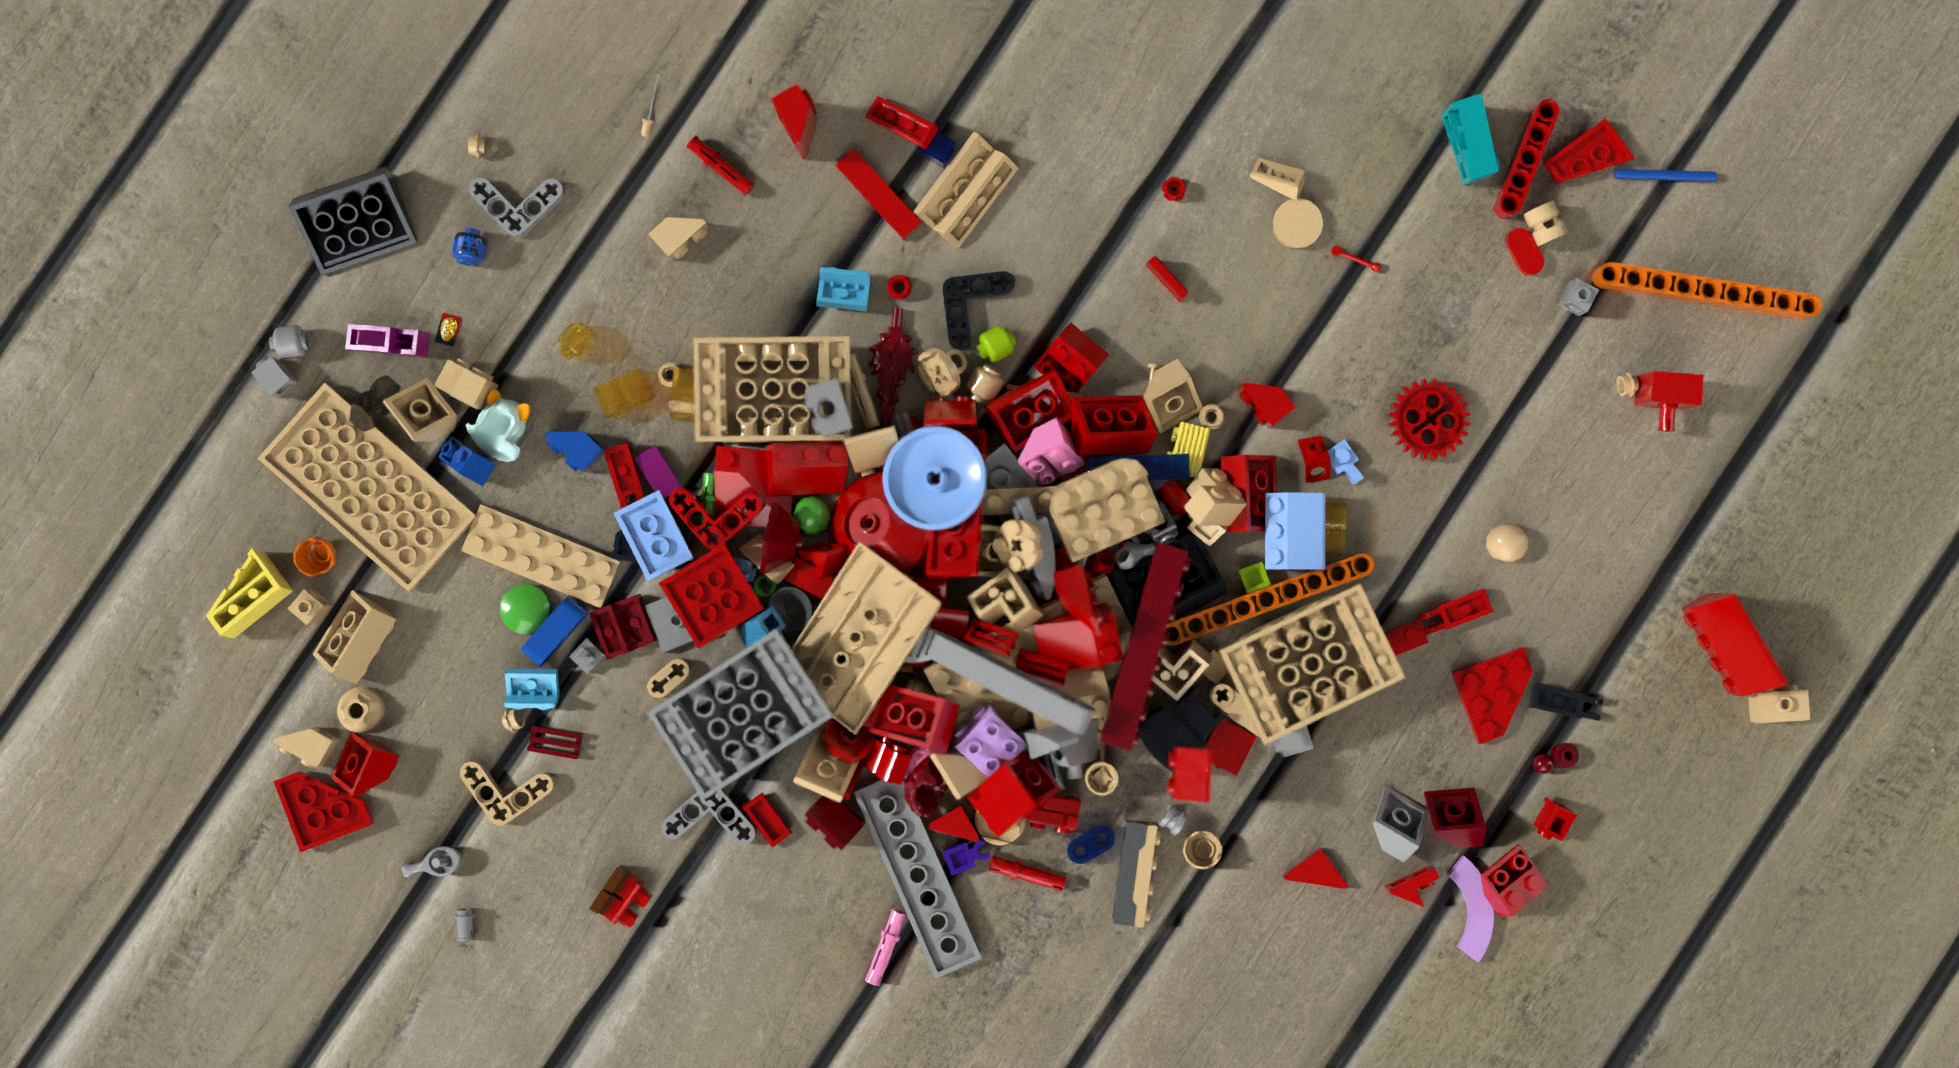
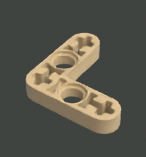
(508, 802)

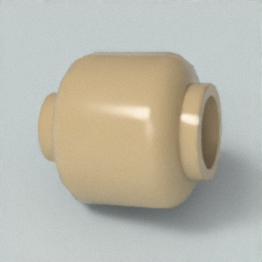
(985, 383)

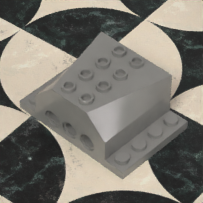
(740, 714)

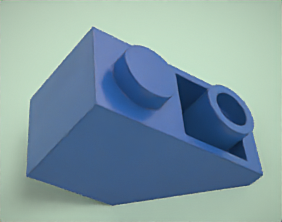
(577, 446)
(467, 461)

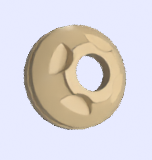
(372, 705)

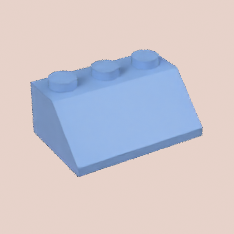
(1295, 531)

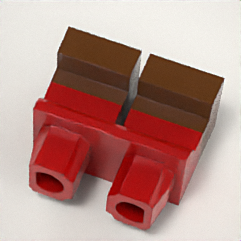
(618, 895)

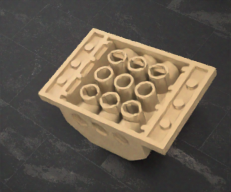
(757, 385)
(1311, 663)

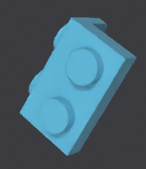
(843, 289)
(532, 688)

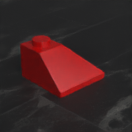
(363, 764)

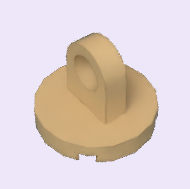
(939, 370)

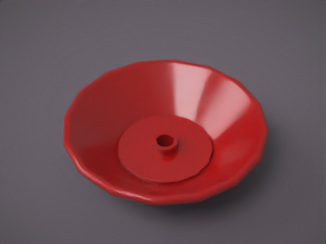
(889, 536)

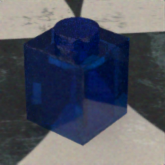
(939, 149)

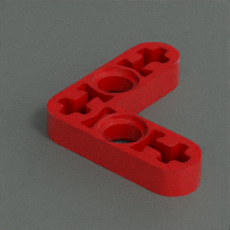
(719, 525)

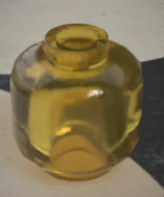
(575, 341)

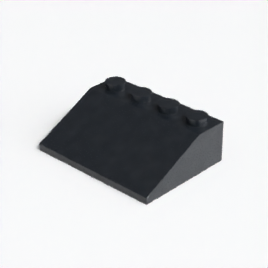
(353, 220)
(1201, 582)

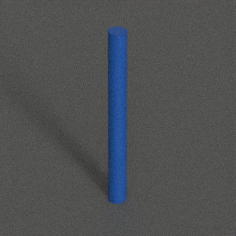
(1674, 175)

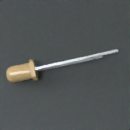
(647, 124)

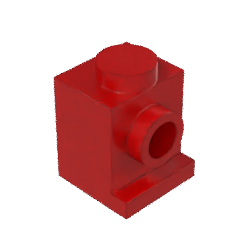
(1554, 820)

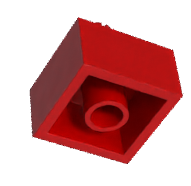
(1669, 392)

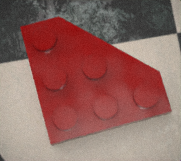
(1493, 691)
(320, 810)

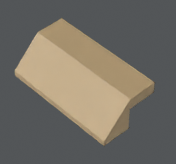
(965, 190)

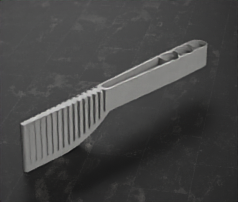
(1003, 680)

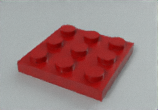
(711, 596)

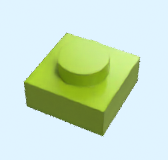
(1254, 577)

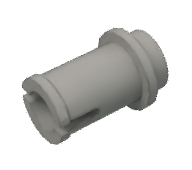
(465, 924)

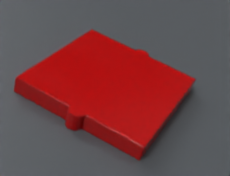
(1229, 746)

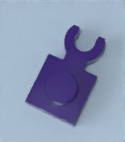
(961, 856)

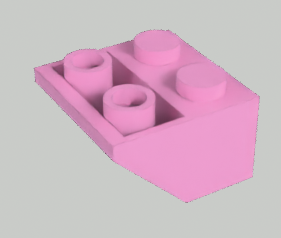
(1050, 453)

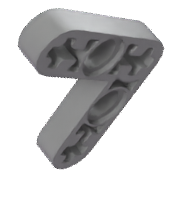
(521, 212)
(704, 807)

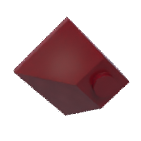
(780, 539)
(1456, 816)

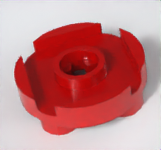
(843, 748)

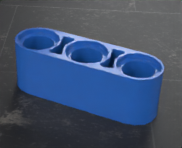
(554, 631)

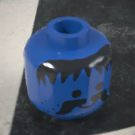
(469, 247)

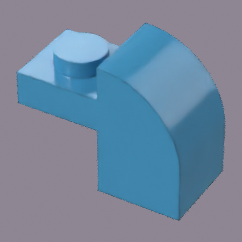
(761, 625)

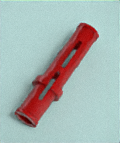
(697, 146)
(1020, 871)

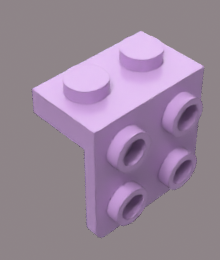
(987, 740)

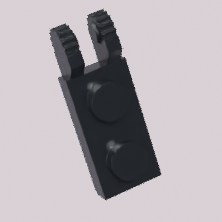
(1562, 701)

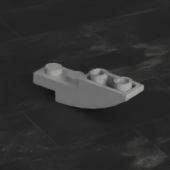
(1041, 574)

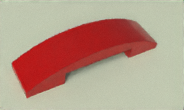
(806, 577)

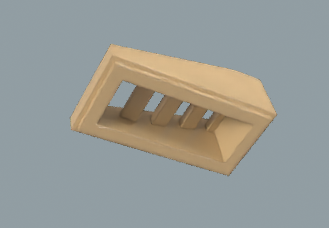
(1286, 181)

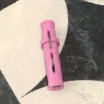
(890, 936)

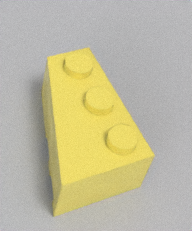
(249, 596)

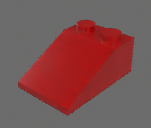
(1028, 407)
(955, 415)
(1074, 642)
(915, 718)

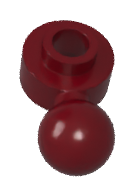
(1544, 763)

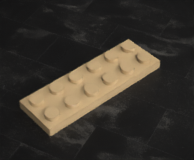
(541, 556)

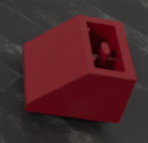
(835, 821)

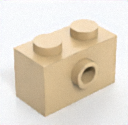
(1779, 705)

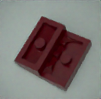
(623, 626)

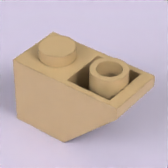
(676, 234)
(311, 745)

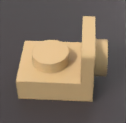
(1207, 534)

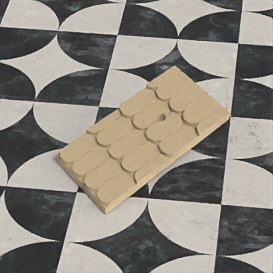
(874, 622)

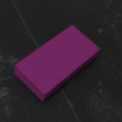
(657, 471)

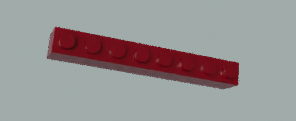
(1144, 647)

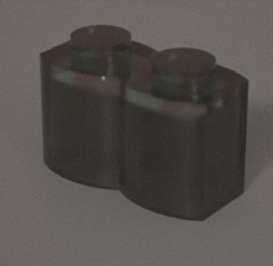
(369, 405)

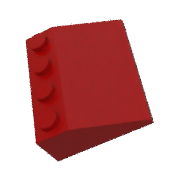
(1733, 644)

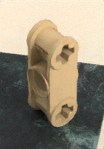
(1232, 706)

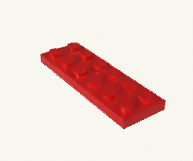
(957, 549)

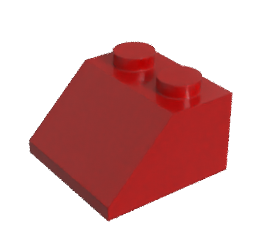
(1190, 774)

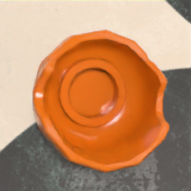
(315, 556)

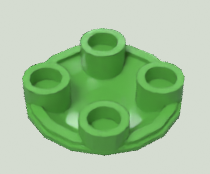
(524, 608)

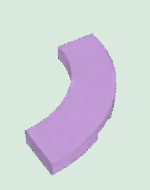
(1479, 911)

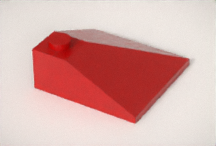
(744, 472)

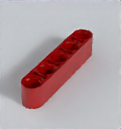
(1534, 150)

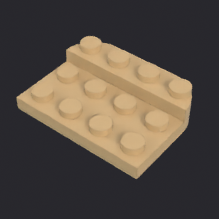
(1104, 507)

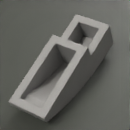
(1046, 740)

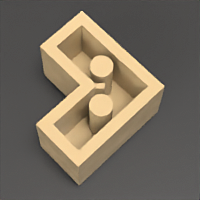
(466, 385)
(1213, 499)
(1008, 596)
(1180, 673)

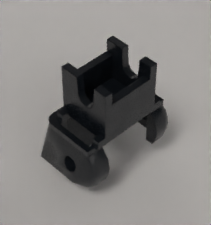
(1177, 726)

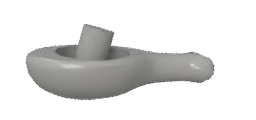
(437, 862)

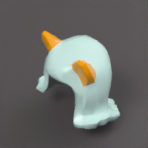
(500, 427)

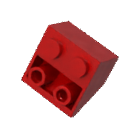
(1073, 358)
(1512, 882)

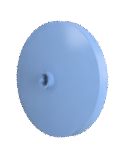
(911, 472)

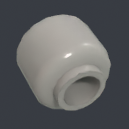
(290, 342)

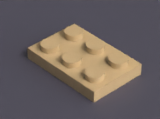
(824, 771)

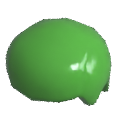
(812, 514)

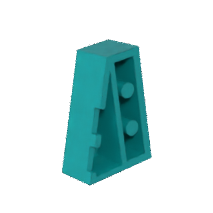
(1471, 139)

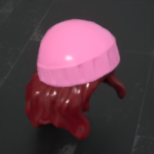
(923, 783)

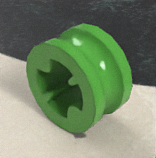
(760, 592)

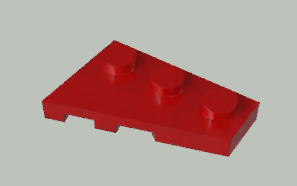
(1589, 153)

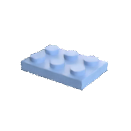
(654, 535)

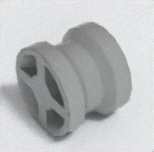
(1173, 819)

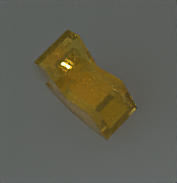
(682, 396)

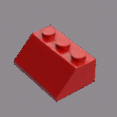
(796, 114)
(1112, 425)
(806, 468)
(1253, 478)

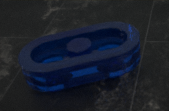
(1091, 845)

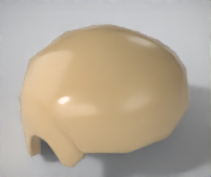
(1507, 542)
(1202, 849)

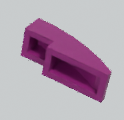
(387, 340)

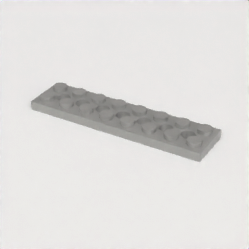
(909, 891)

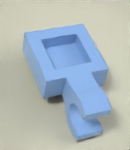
(1342, 459)

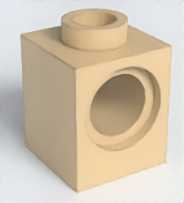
(310, 607)

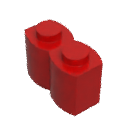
(888, 760)

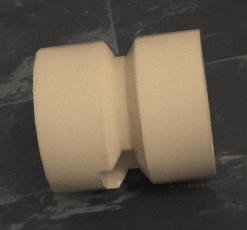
(1545, 213)
(1100, 777)

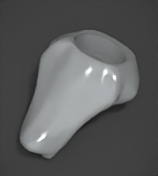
(1132, 554)

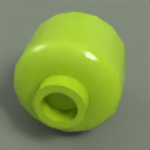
(996, 344)

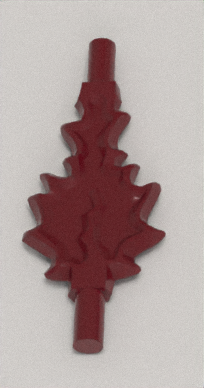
(891, 360)

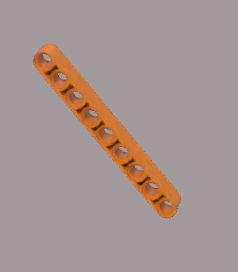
(1718, 291)
(1276, 591)

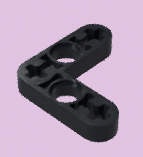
(960, 301)

